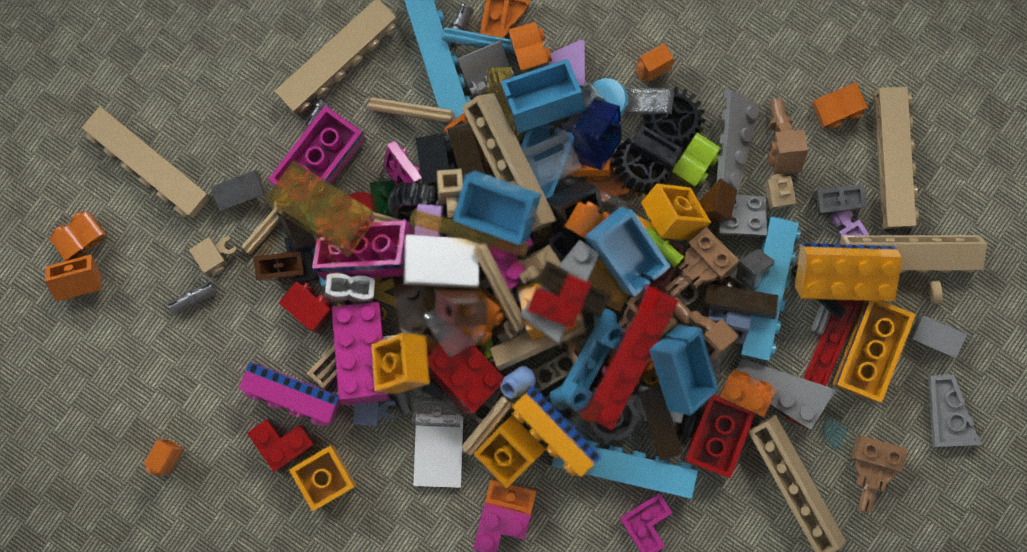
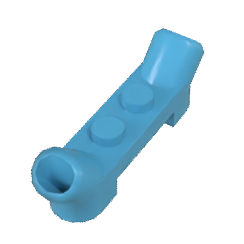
(575, 390)

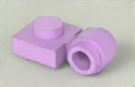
(844, 219)

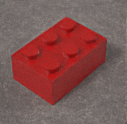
(464, 376)
(719, 436)

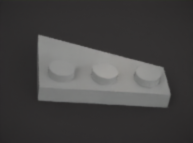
(949, 415)

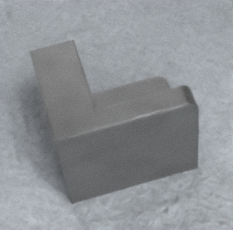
(751, 268)

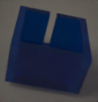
(597, 133)

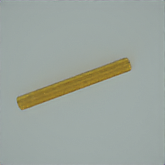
(459, 230)

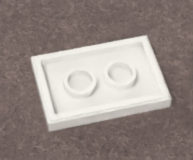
(440, 262)
(438, 456)

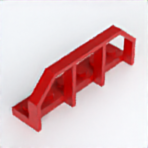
(630, 358)

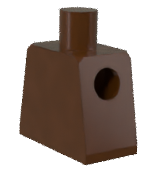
(466, 306)

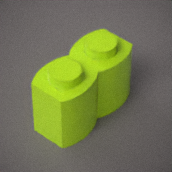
(695, 161)

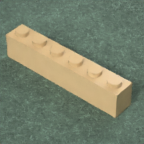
(337, 56)
(504, 151)
(895, 158)
(146, 162)
(930, 251)
(797, 485)

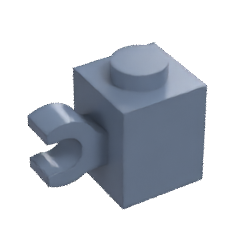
(738, 322)
(370, 413)

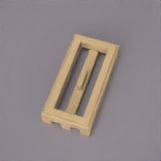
(317, 379)

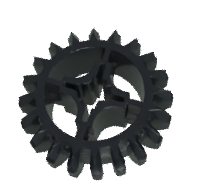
(683, 115)
(638, 172)
(407, 196)

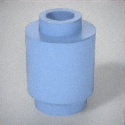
(518, 382)

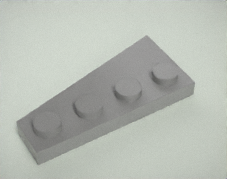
(738, 132)
(579, 263)
(795, 396)

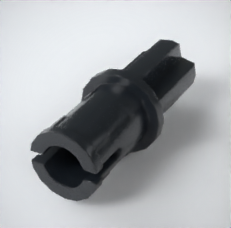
(688, 423)

